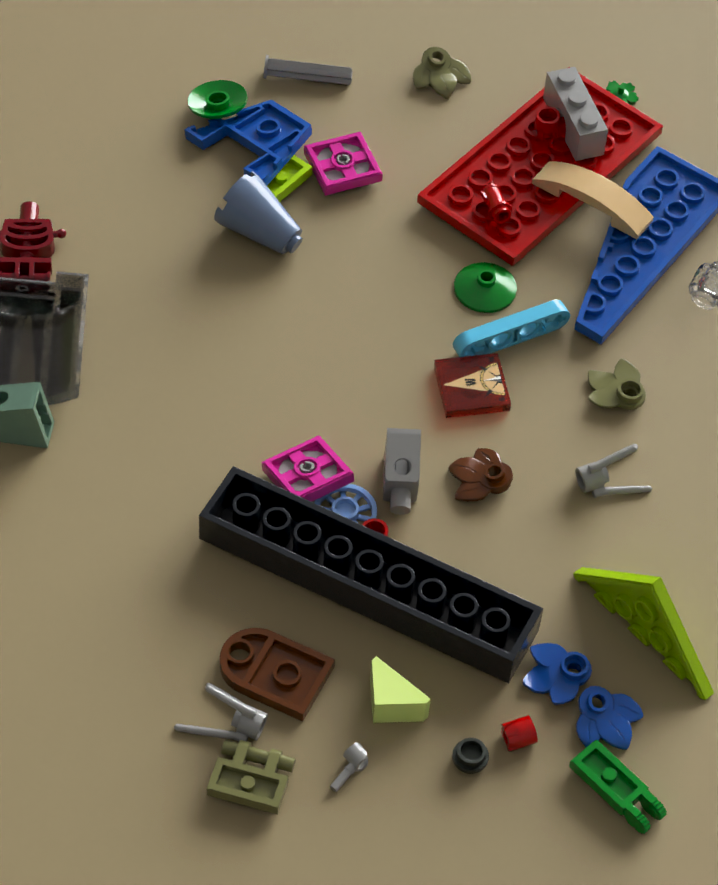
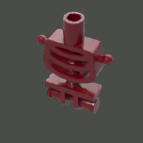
(28, 245)

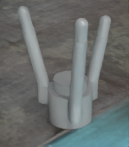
(595, 475)
(246, 719)

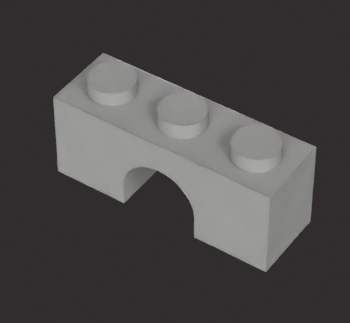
(585, 128)

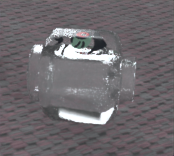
(705, 286)

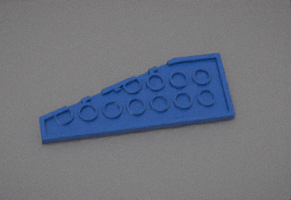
(682, 205)

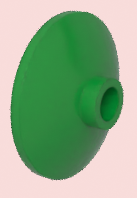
(217, 99)
(485, 287)

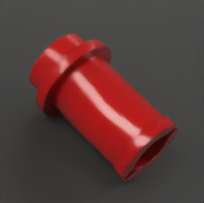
(498, 208)

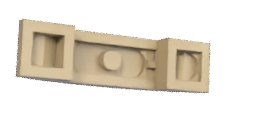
(597, 191)

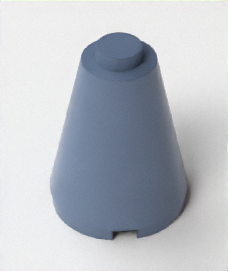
(259, 215)

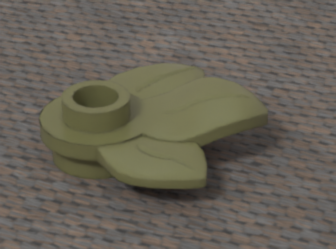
(440, 75)
(617, 388)

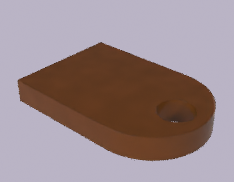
(276, 671)

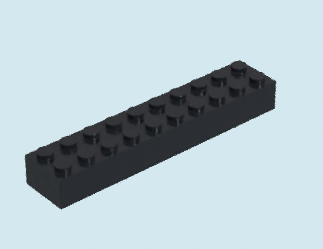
(370, 574)

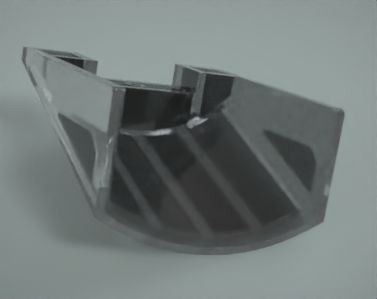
(43, 333)

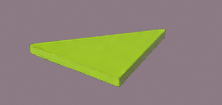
(652, 618)

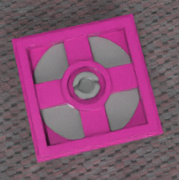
(342, 163)
(308, 470)

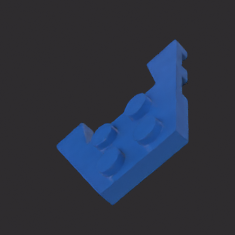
(261, 128)

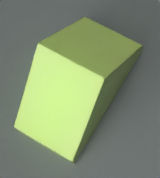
(395, 697)

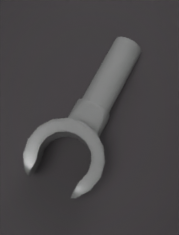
(357, 759)

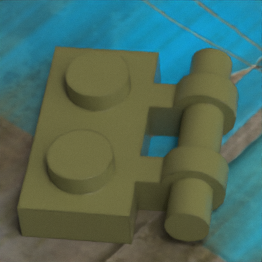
(248, 784)

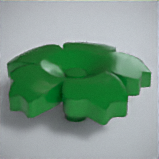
(623, 91)

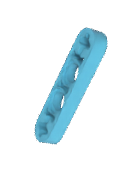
(512, 329)

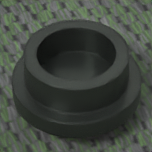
(470, 755)

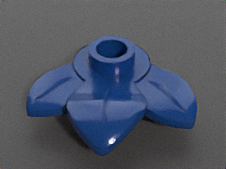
(552, 672)
(609, 722)

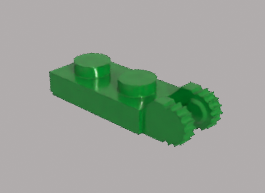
(617, 785)

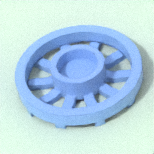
(348, 506)

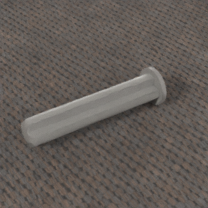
(307, 71)

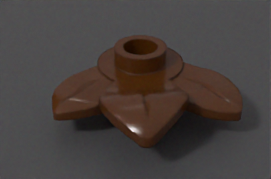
(481, 475)

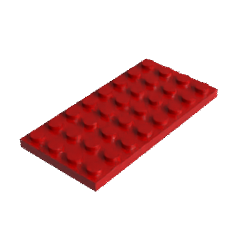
(514, 157)

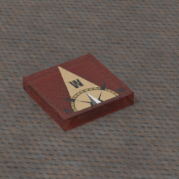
(472, 385)

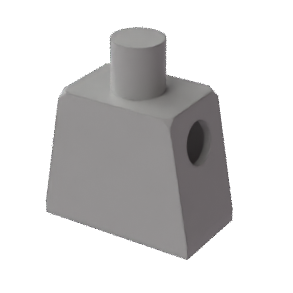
(401, 468)

